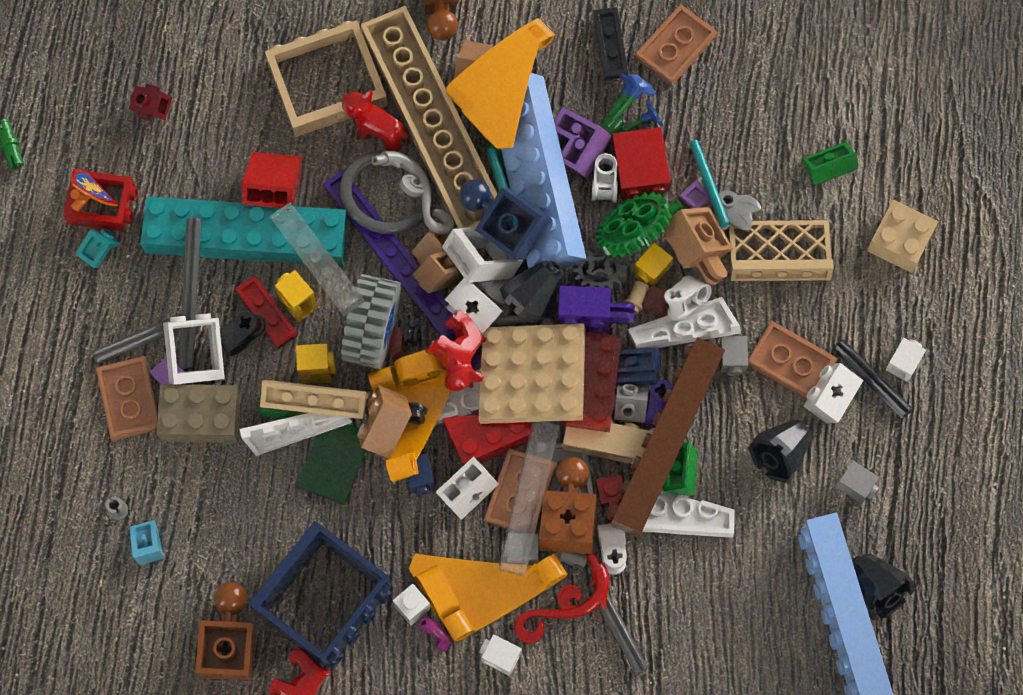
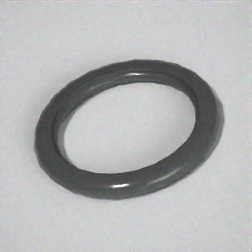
(362, 219)

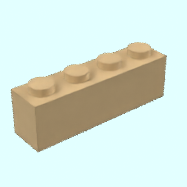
(619, 445)

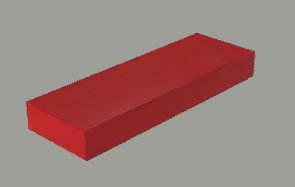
(261, 303)

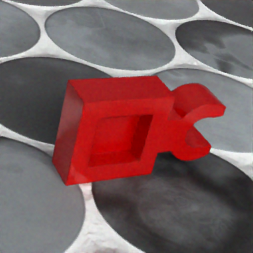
(609, 492)

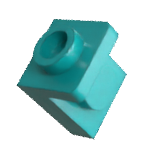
(96, 246)

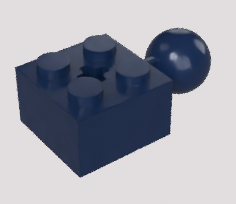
(499, 213)

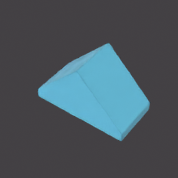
(146, 543)

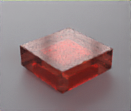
(655, 302)
(396, 343)

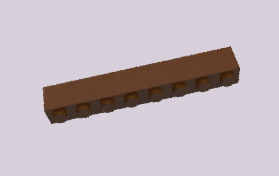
(667, 438)

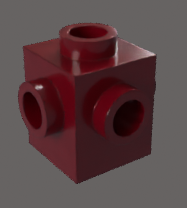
(149, 102)

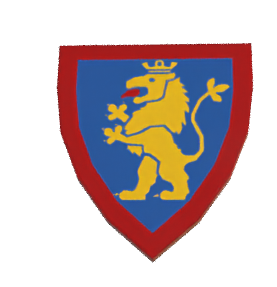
(87, 188)

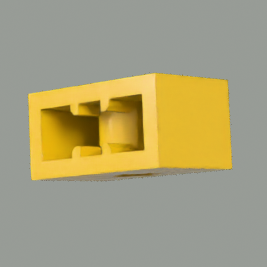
(296, 295)
(315, 363)

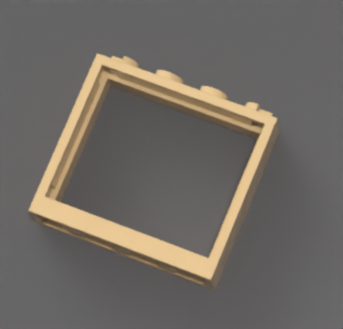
(333, 113)

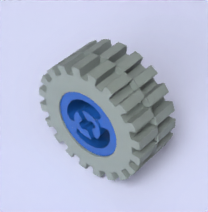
(371, 323)

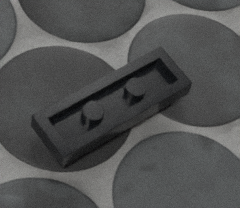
(610, 43)

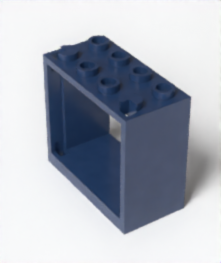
(292, 566)

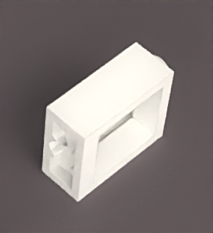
(461, 249)
(217, 370)

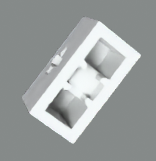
(467, 292)
(832, 393)
(467, 488)

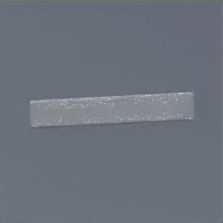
(317, 259)
(528, 498)

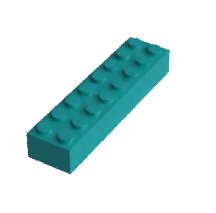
(236, 230)

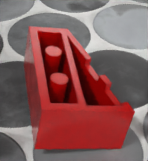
(484, 440)

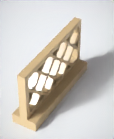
(783, 269)
(313, 399)

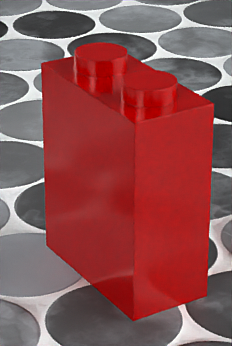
(641, 162)
(271, 180)

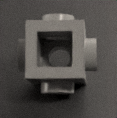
(630, 403)

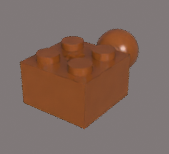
(442, 22)
(569, 506)
(216, 635)

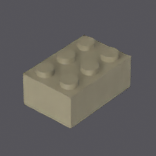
(198, 413)

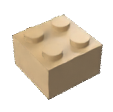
(902, 236)

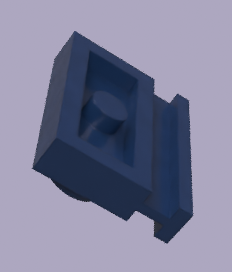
(638, 366)

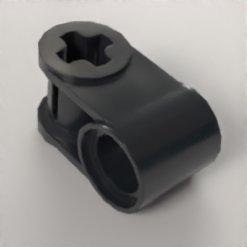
(238, 335)

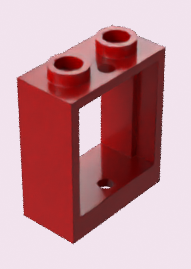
(125, 214)

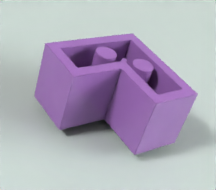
(584, 143)

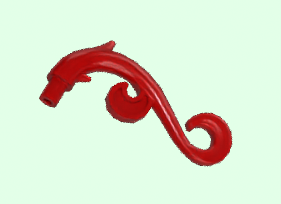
(567, 593)

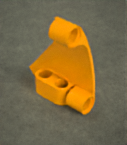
(496, 83)
(423, 382)
(476, 592)

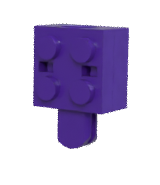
(592, 308)

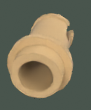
(637, 296)

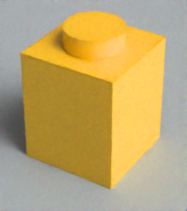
(653, 265)

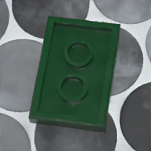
(333, 464)

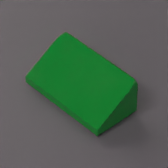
(830, 163)
(682, 475)

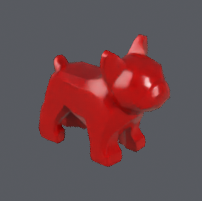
(374, 120)
(457, 354)
(304, 684)

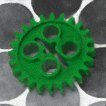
(633, 224)

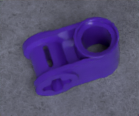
(655, 403)

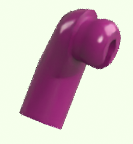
(434, 629)

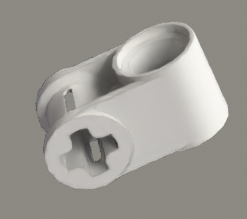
(604, 183)
(686, 297)
(612, 543)

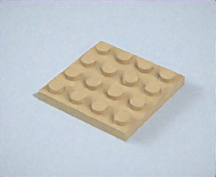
(532, 373)

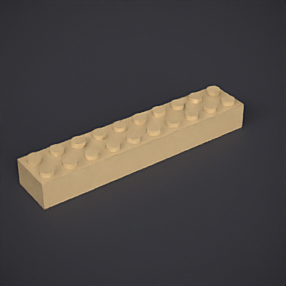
(426, 110)

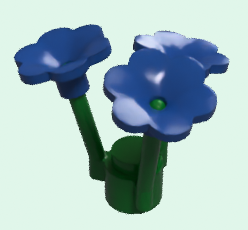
(633, 89)

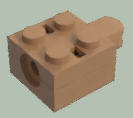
(699, 242)

